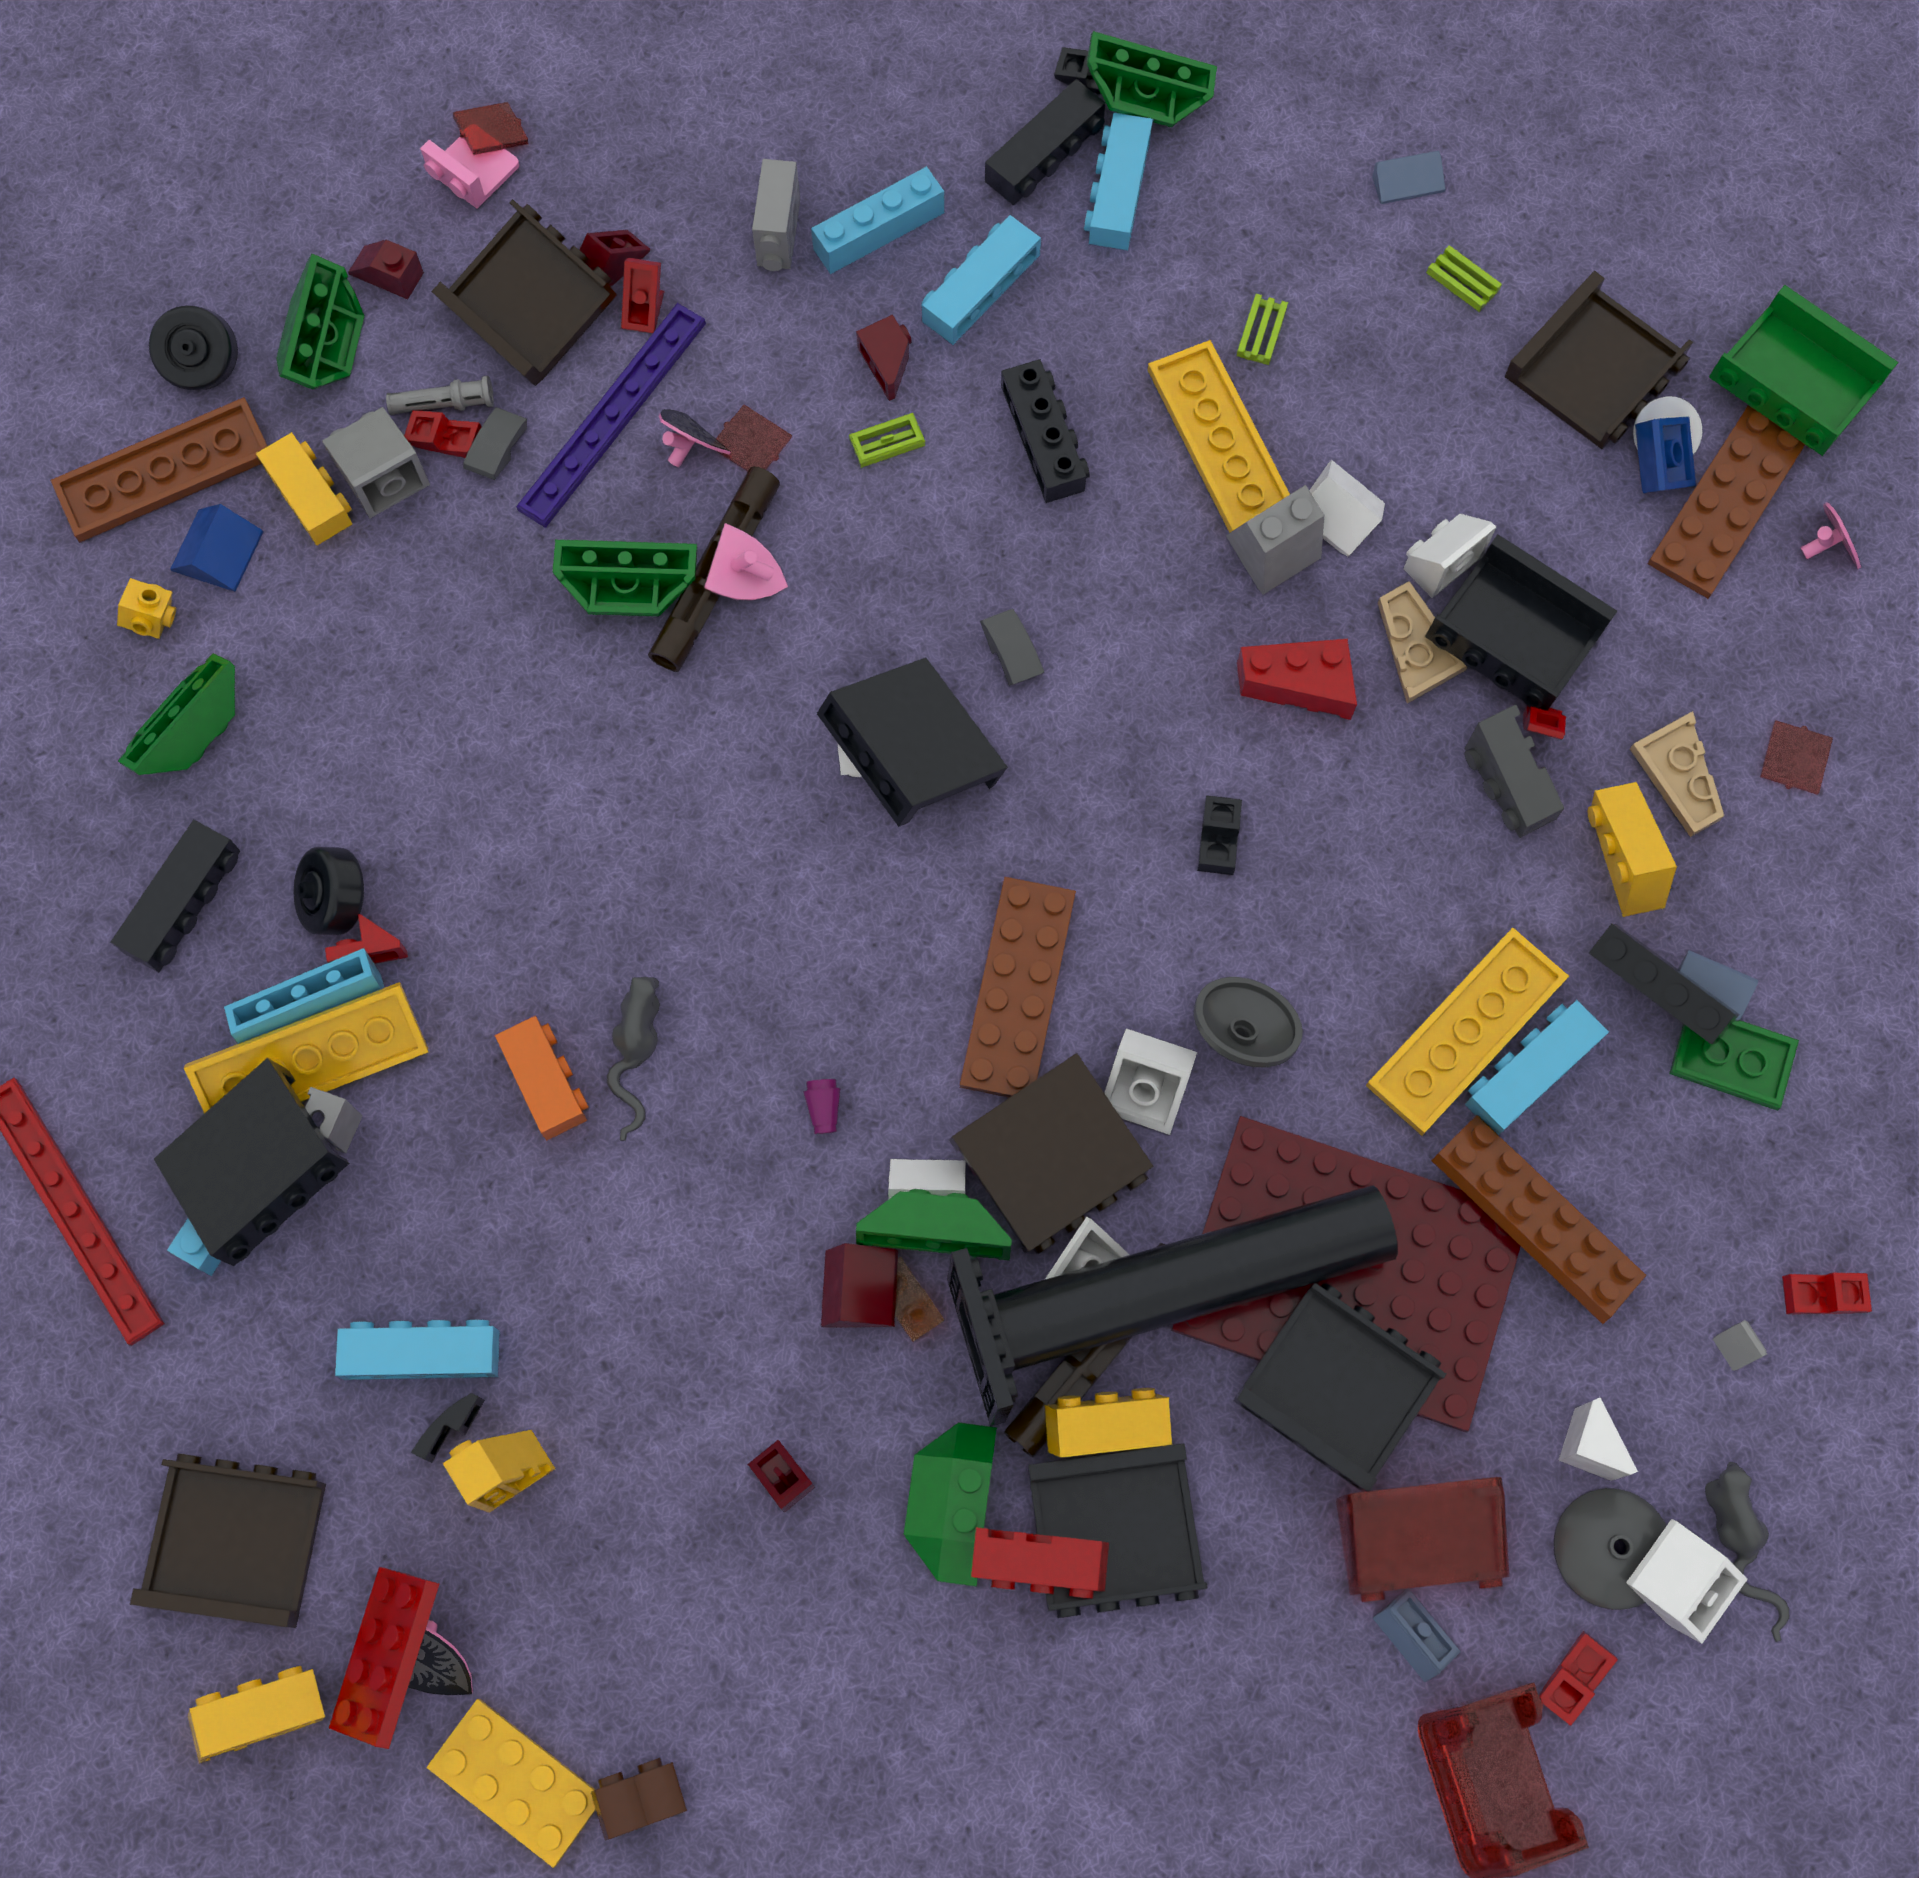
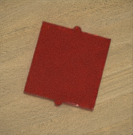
(490, 128)
(752, 439)
(1796, 757)

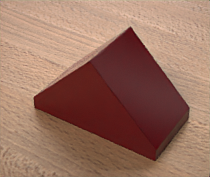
(781, 1476)

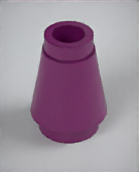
(823, 1104)

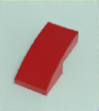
(438, 434)
(1544, 722)
(1827, 1293)
(1577, 1677)

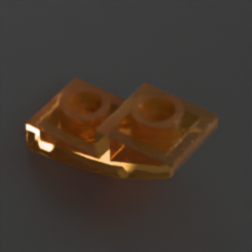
(913, 1305)

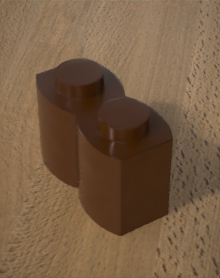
(638, 1800)

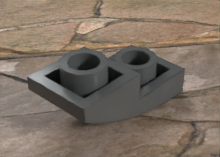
(493, 443)
(1013, 646)

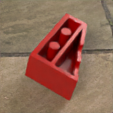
(1301, 675)
(1040, 1561)

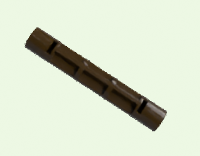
(696, 602)
(1071, 1378)

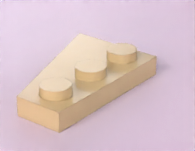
(1417, 659)
(1678, 770)

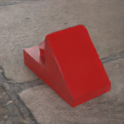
(641, 295)
(376, 941)

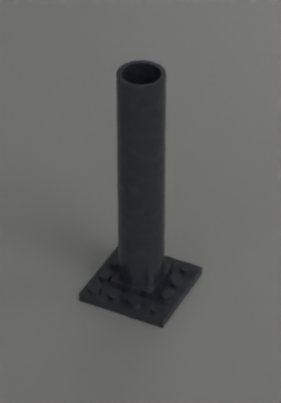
(1161, 1286)

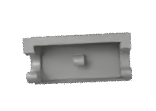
(340, 1117)

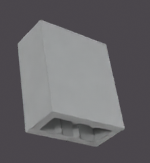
(776, 214)

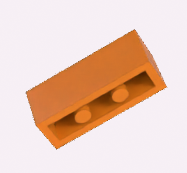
(542, 1077)

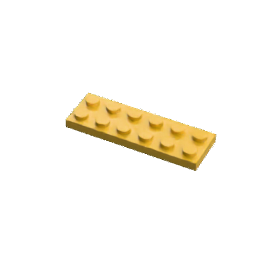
(1218, 433)
(1467, 1031)
(320, 1049)

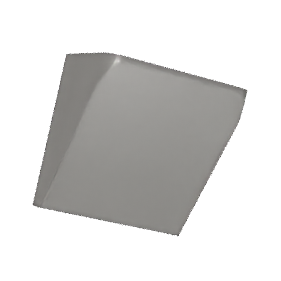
(1740, 1345)

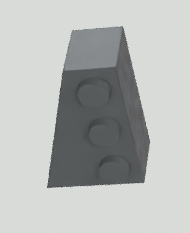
(1512, 774)

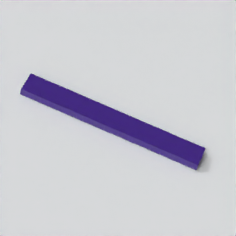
(611, 415)

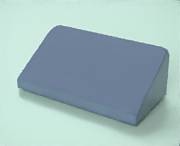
(1409, 177)
(1723, 982)
(1416, 1635)

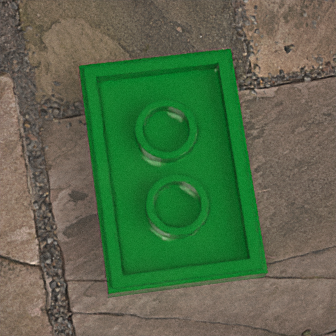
(1742, 1063)

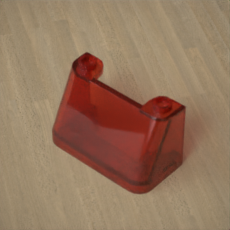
(1424, 1536)
(1495, 1785)

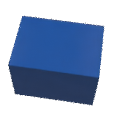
(1665, 454)
(217, 547)

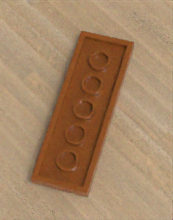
(160, 469)
(1726, 503)
(1017, 987)
(1539, 1219)

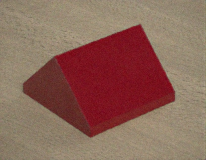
(859, 1286)

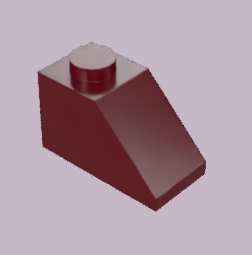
(610, 250)
(388, 267)
(886, 352)

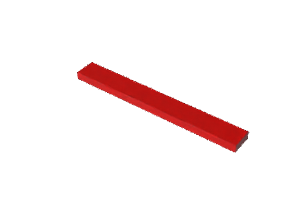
(75, 1215)

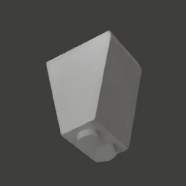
(376, 461)
(1280, 540)

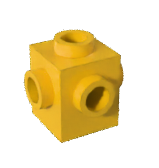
(145, 608)

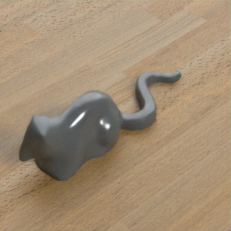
(635, 1041)
(1742, 1532)

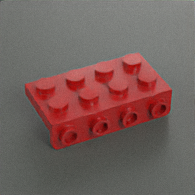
(384, 1657)

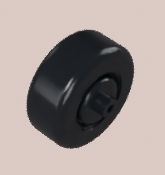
(193, 348)
(328, 890)

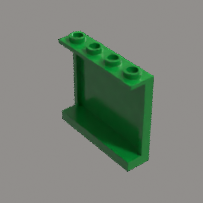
(1803, 370)

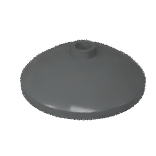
(1247, 1022)
(1587, 1539)

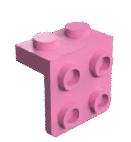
(467, 174)

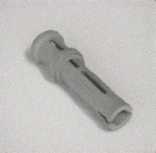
(456, 395)

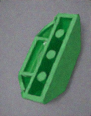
(1148, 80)
(320, 327)
(624, 575)
(185, 721)
(934, 1225)
(950, 1500)

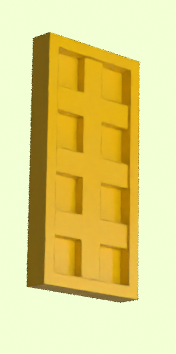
(515, 1782)

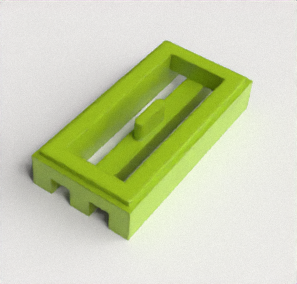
(1468, 274)
(1269, 305)
(890, 451)

